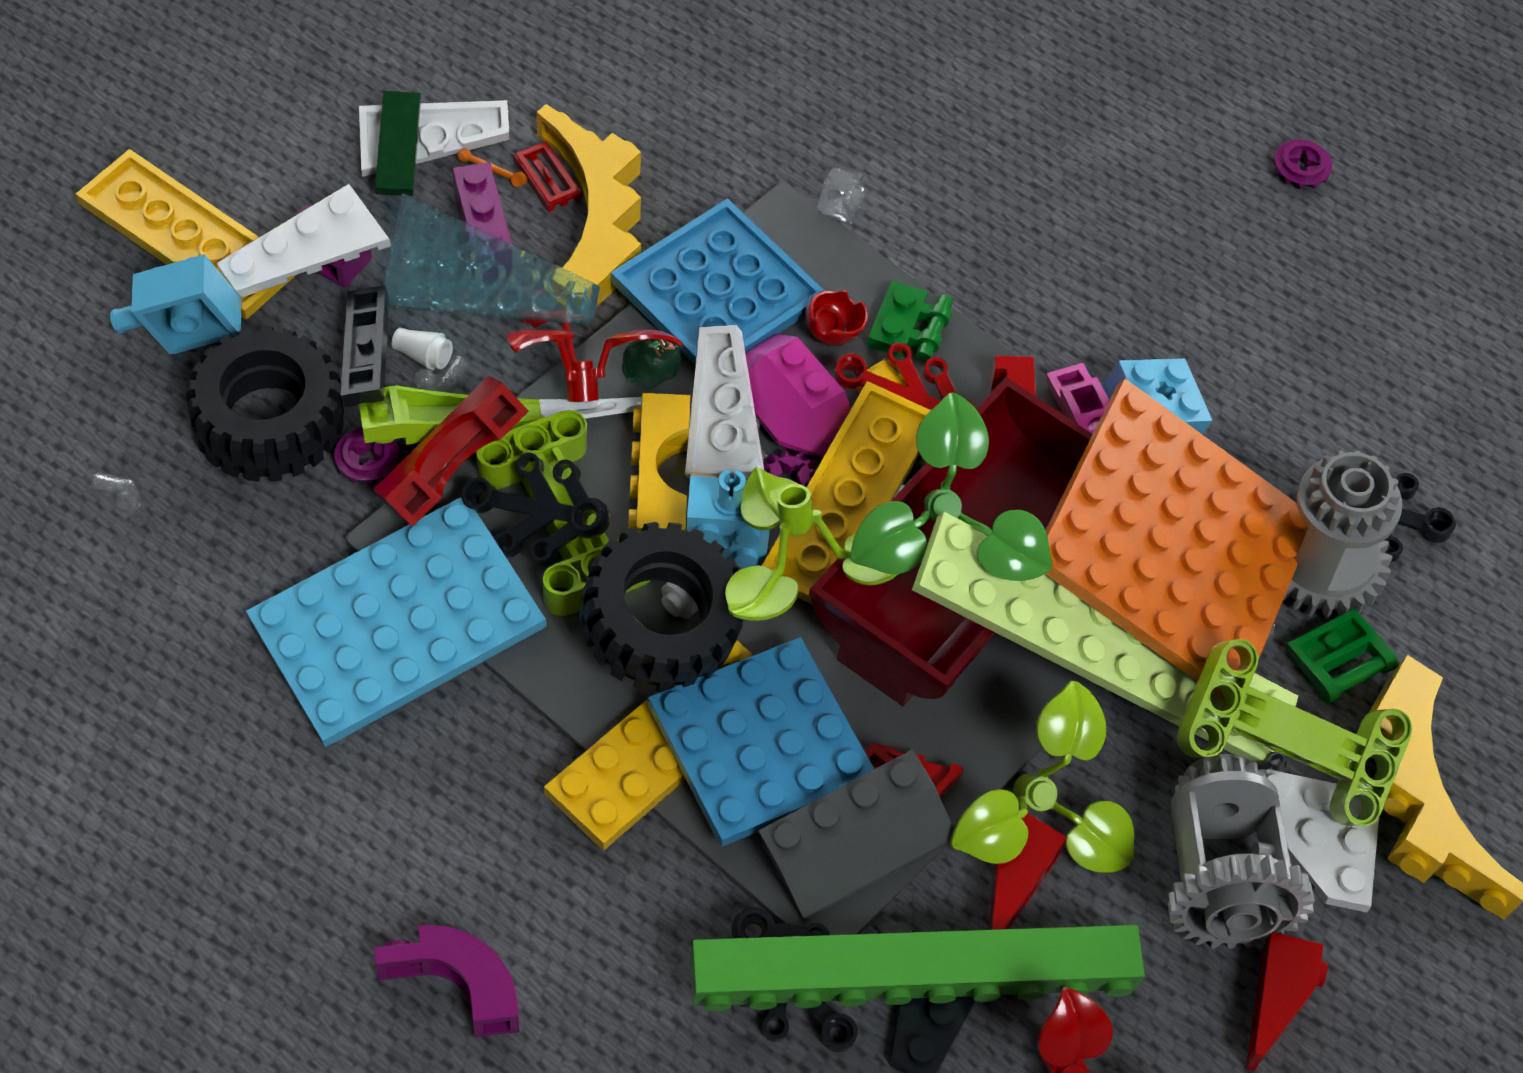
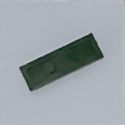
(398, 143)

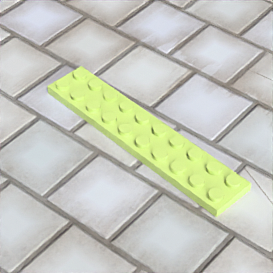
(1065, 631)

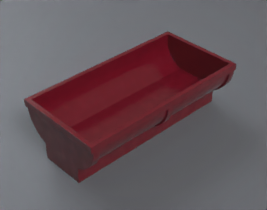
(907, 640)

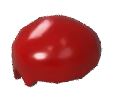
(835, 317)

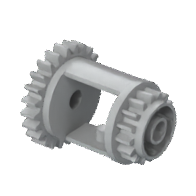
(1348, 514)
(1236, 894)

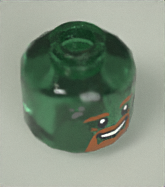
(650, 362)

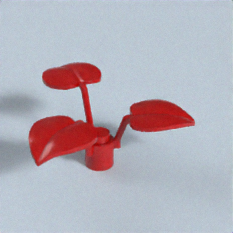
(580, 374)
(1073, 1032)

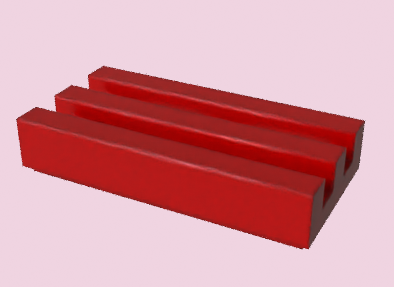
(559, 197)

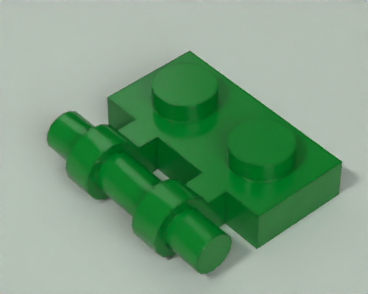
(899, 316)

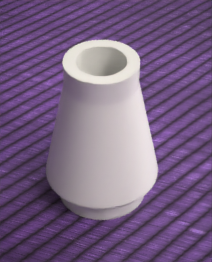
(424, 347)

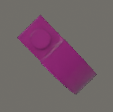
(465, 962)

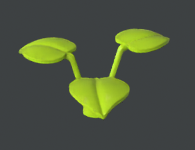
(768, 501)
(993, 823)

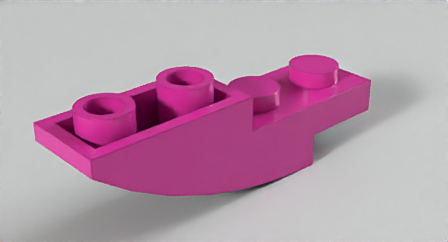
(1078, 395)

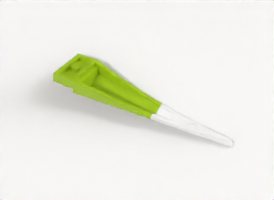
(417, 412)

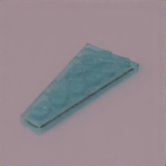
(464, 270)

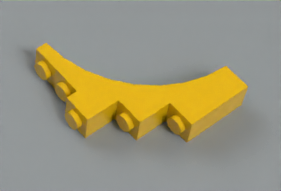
(612, 206)
(1433, 833)

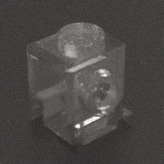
(842, 193)

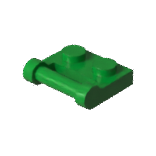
(1335, 645)

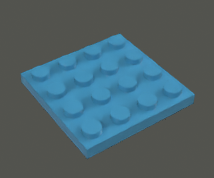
(717, 275)
(759, 739)

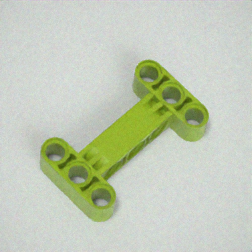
(552, 446)
(1296, 733)

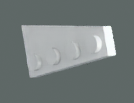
(442, 129)
(319, 235)
(722, 410)

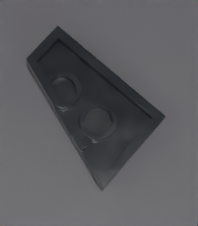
(927, 1033)

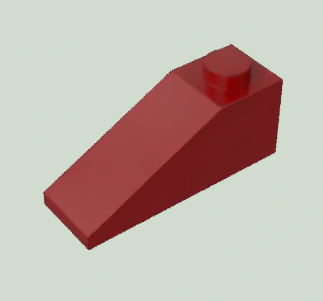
(1019, 878)
(1286, 981)

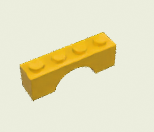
(663, 434)

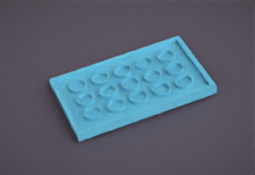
(395, 620)

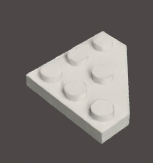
(1333, 855)

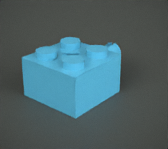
(182, 305)
(1168, 384)
(717, 513)

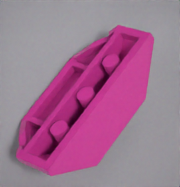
(795, 395)

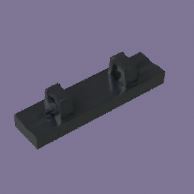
(365, 346)

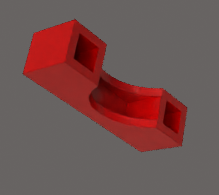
(477, 421)

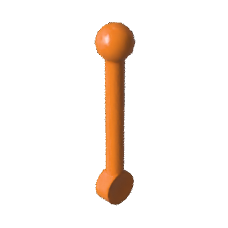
(517, 179)

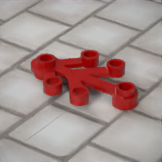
(913, 389)

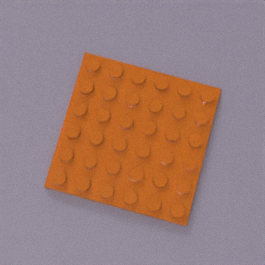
(1173, 535)

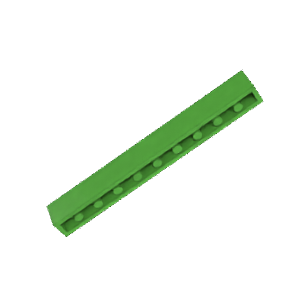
(914, 966)

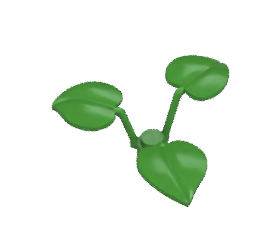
(890, 537)

